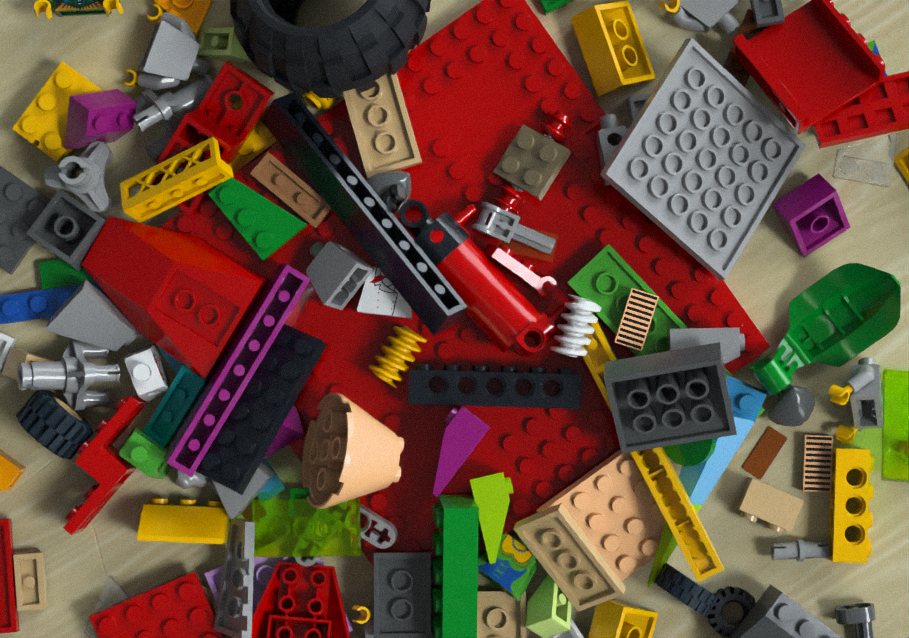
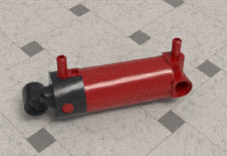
(488, 293)

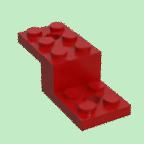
(220, 120)
(104, 463)

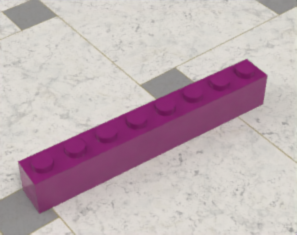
(236, 369)

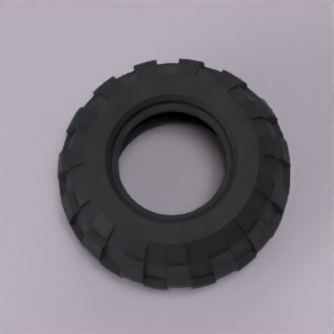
(330, 56)

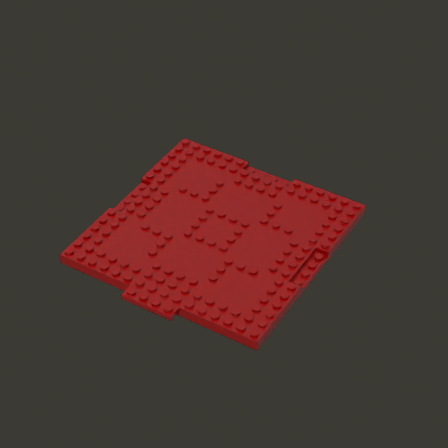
(466, 103)

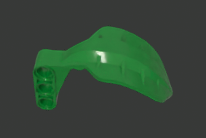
(833, 322)

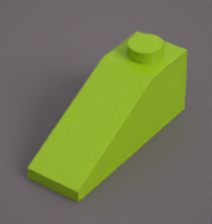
(493, 499)

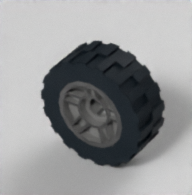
(685, 589)

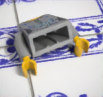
(865, 396)

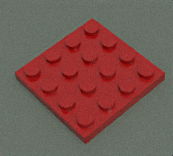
(165, 611)

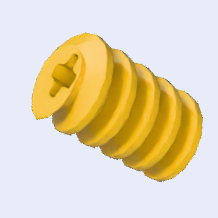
(397, 354)

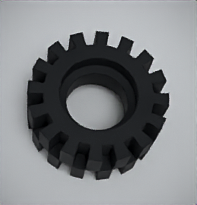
(725, 596)

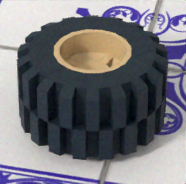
(54, 423)

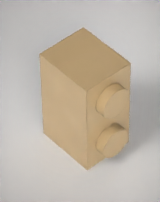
(770, 505)

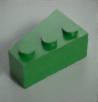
(256, 218)

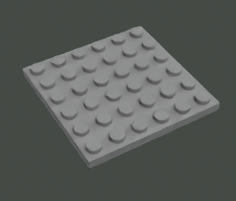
(703, 159)

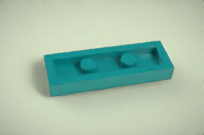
(175, 406)

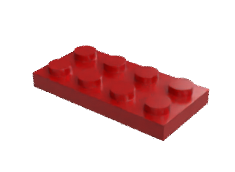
(872, 114)

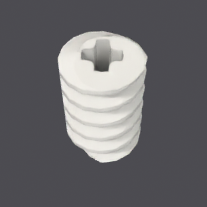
(576, 327)

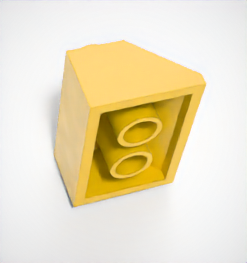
(612, 47)
(184, 522)
(622, 620)

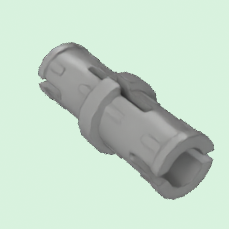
(800, 550)

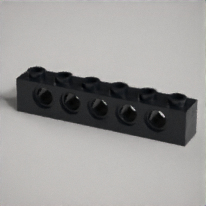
(566, 398)

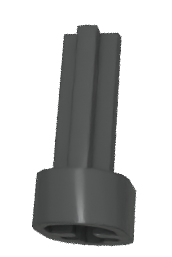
(859, 614)

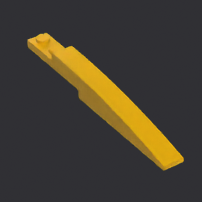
(661, 478)

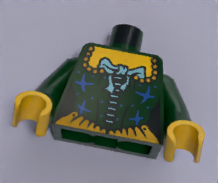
(76, 7)

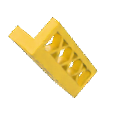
(174, 187)

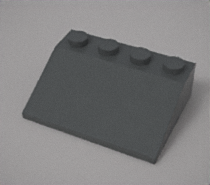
(670, 397)
(781, 617)

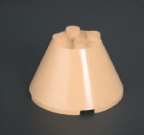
(347, 453)

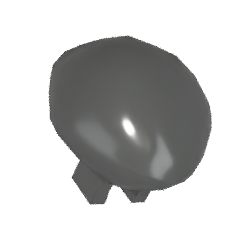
(391, 187)
(792, 406)

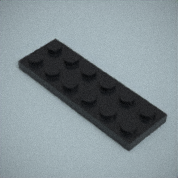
(261, 409)

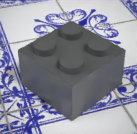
(66, 229)

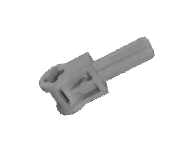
(505, 227)

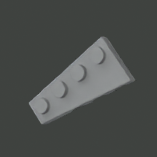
(236, 586)

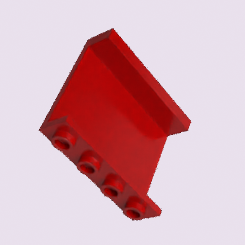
(810, 63)

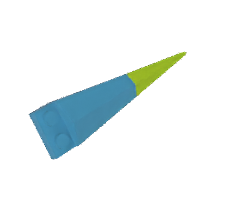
(702, 478)

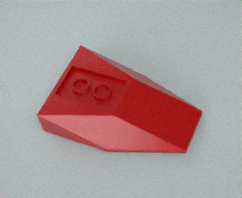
(174, 289)
(301, 604)

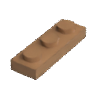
(291, 190)

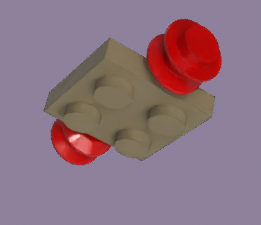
(532, 162)

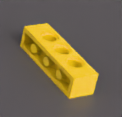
(839, 518)

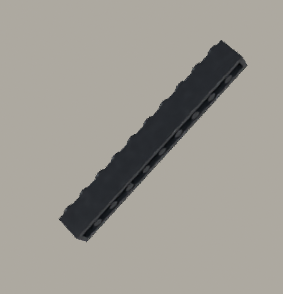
(364, 213)

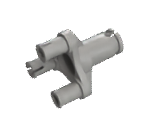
(168, 109)
(91, 183)
(71, 375)

